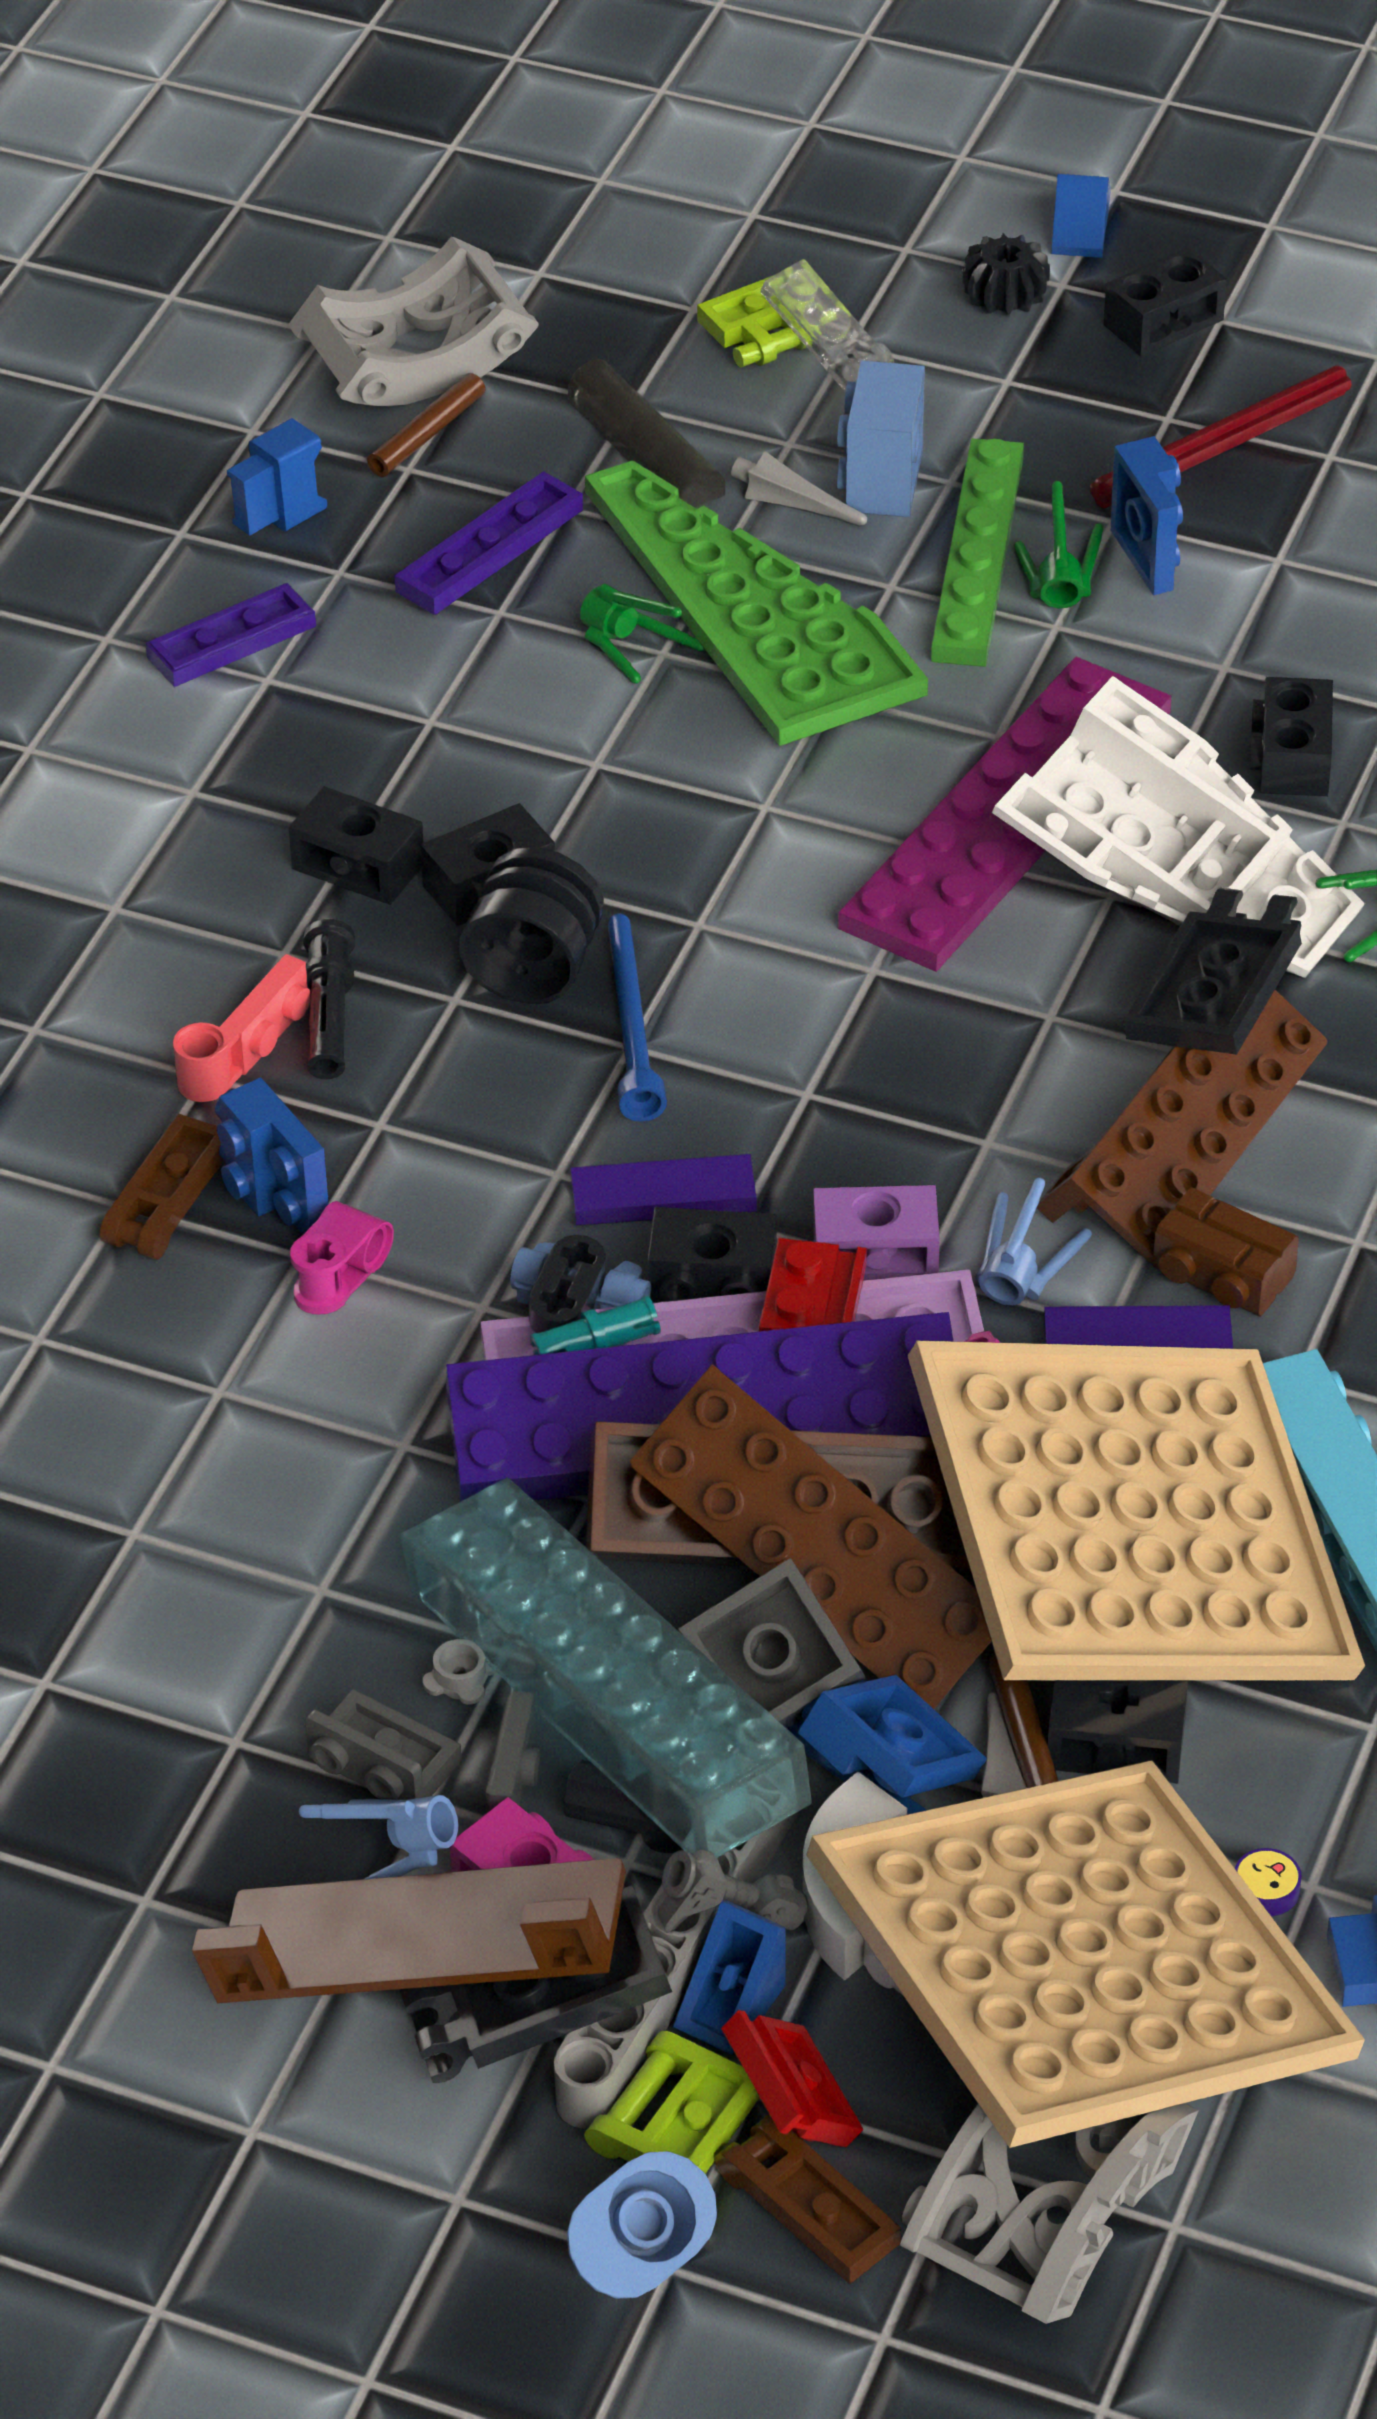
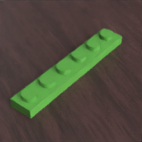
(977, 553)

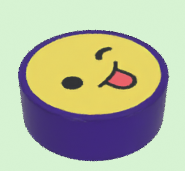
(1272, 1878)

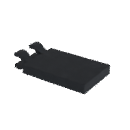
(1216, 976)
(520, 2014)

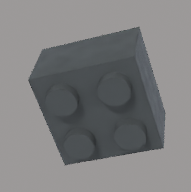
(775, 1643)

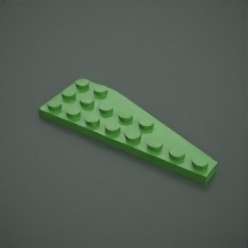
(776, 636)

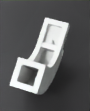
(829, 1926)

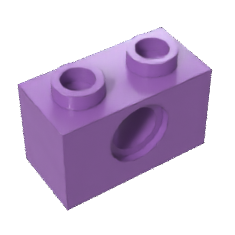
(890, 1221)

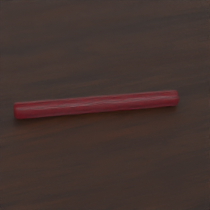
(1244, 424)

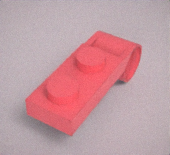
(215, 1057)

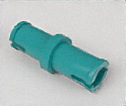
(600, 1329)

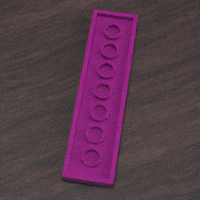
(962, 853)

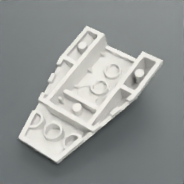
(1165, 826)

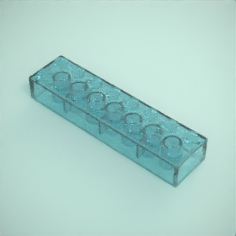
(607, 1670)

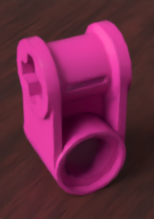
(338, 1256)

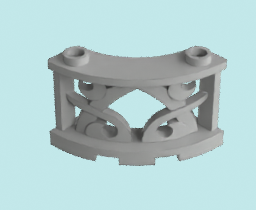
(431, 299)
(1053, 2254)

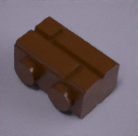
(1225, 1252)

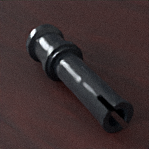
(328, 980)

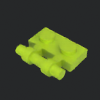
(747, 318)

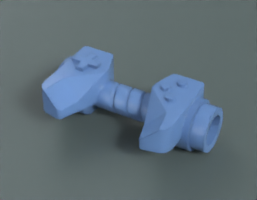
(619, 1287)

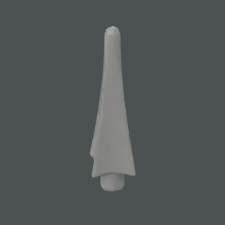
(777, 484)
(1001, 1766)

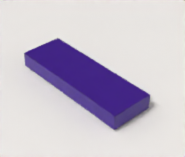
(230, 634)
(635, 1189)
(1140, 1326)

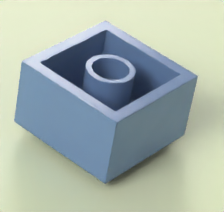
(882, 438)

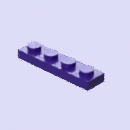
(488, 543)

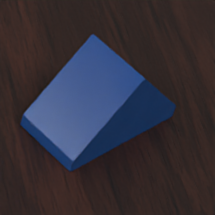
(1080, 215)
(736, 1971)

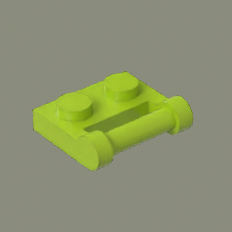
(693, 2119)

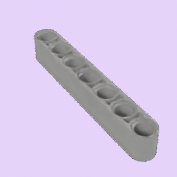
(613, 2057)

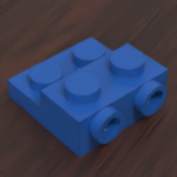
(1147, 510)
(270, 1156)
(893, 1733)

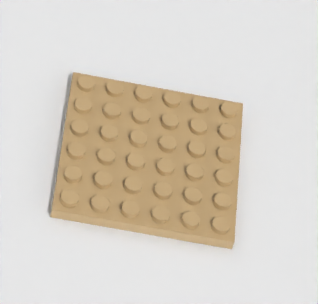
(1133, 1513)
(1082, 1952)

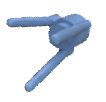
(1011, 1269)
(413, 1824)

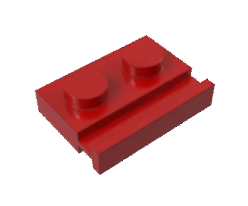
(812, 1285)
(792, 2079)

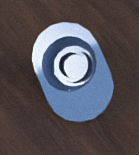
(641, 2224)

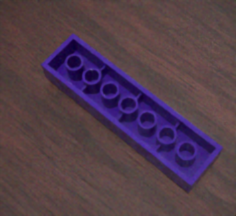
(537, 1411)

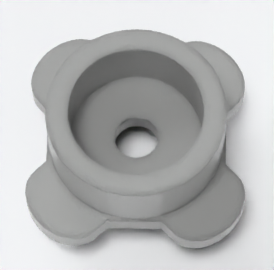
(458, 1671)

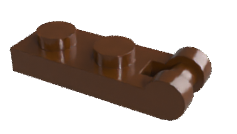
(164, 1187)
(810, 2199)

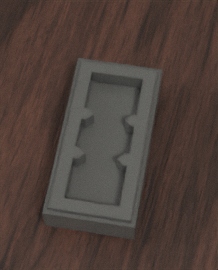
(515, 1757)

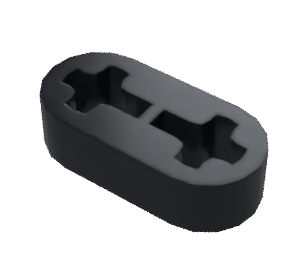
(556, 1283)

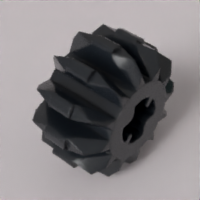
(1005, 274)

